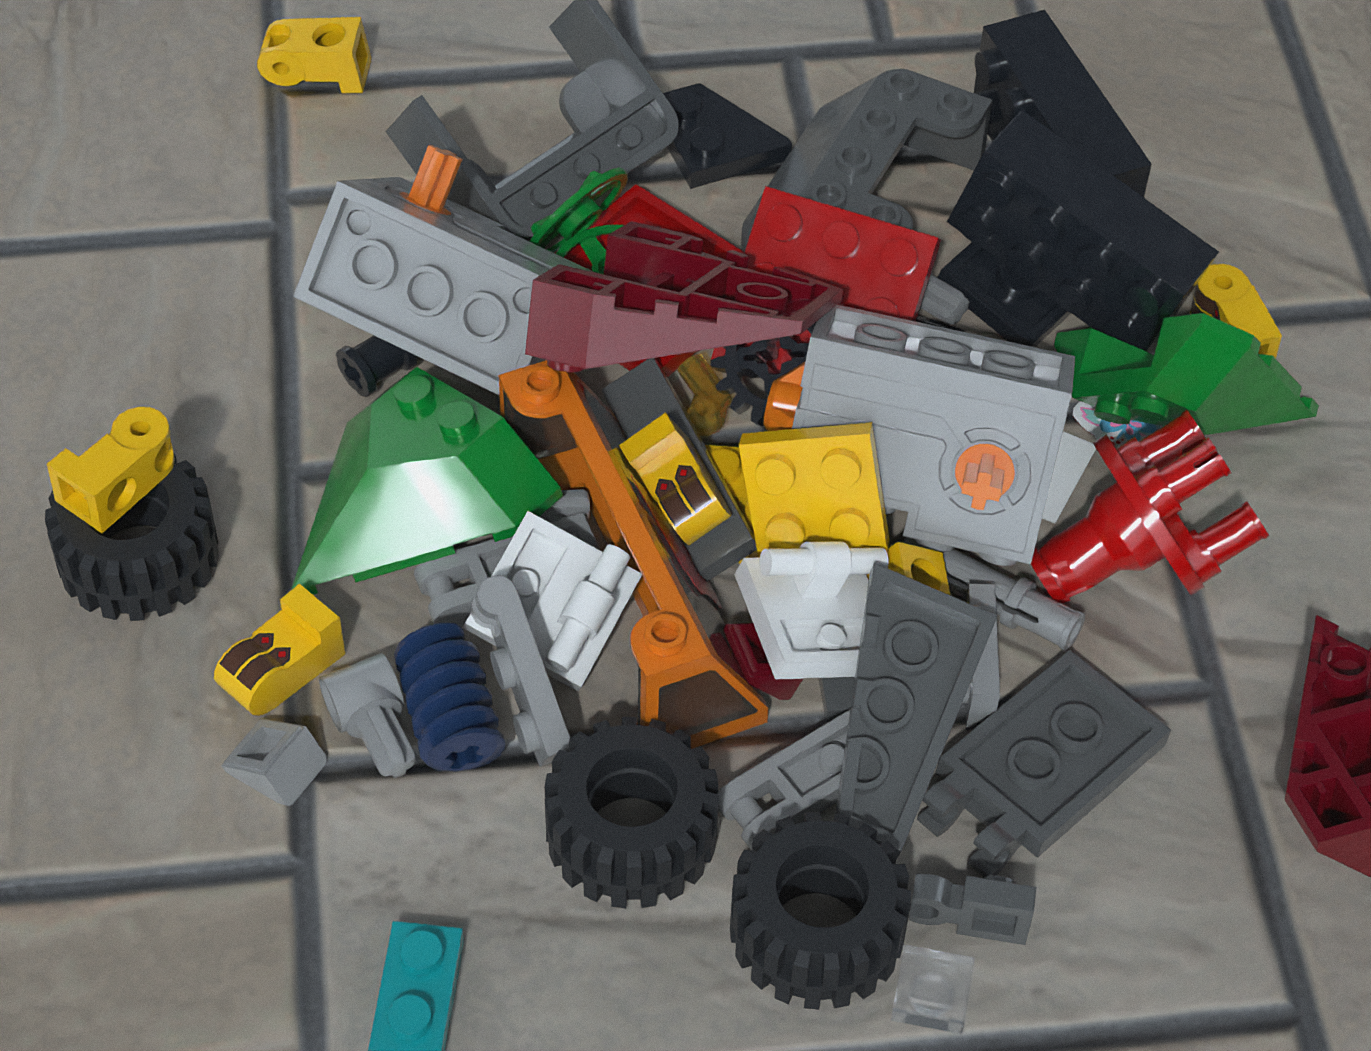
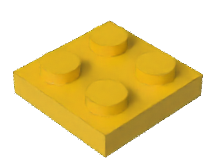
(814, 487)

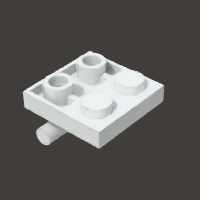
(567, 595)
(809, 606)

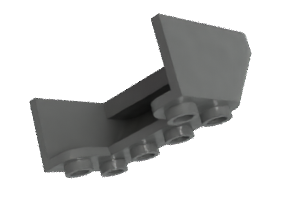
(863, 130)

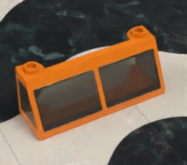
(680, 641)

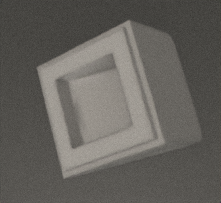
(276, 760)

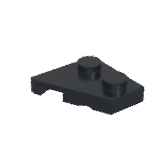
(720, 138)

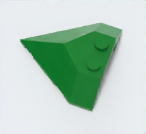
(1195, 367)
(416, 480)

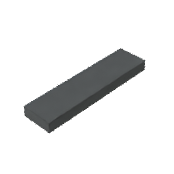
(636, 402)

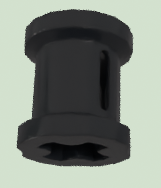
(371, 363)

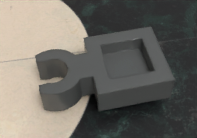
(981, 908)

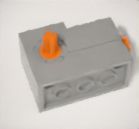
(426, 272)
(956, 419)

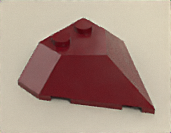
(1332, 750)

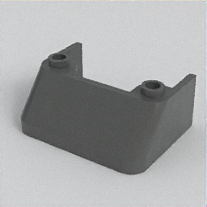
(610, 105)

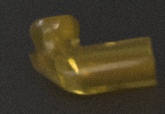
(708, 406)

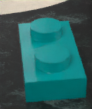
(417, 988)

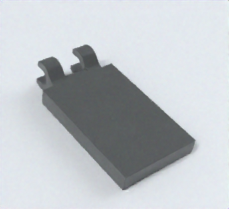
(1042, 762)

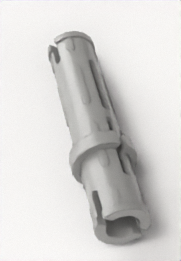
(1015, 600)

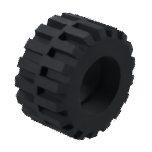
(146, 570)
(639, 765)
(827, 861)

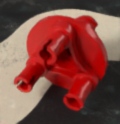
(1138, 518)

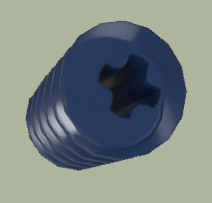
(448, 699)

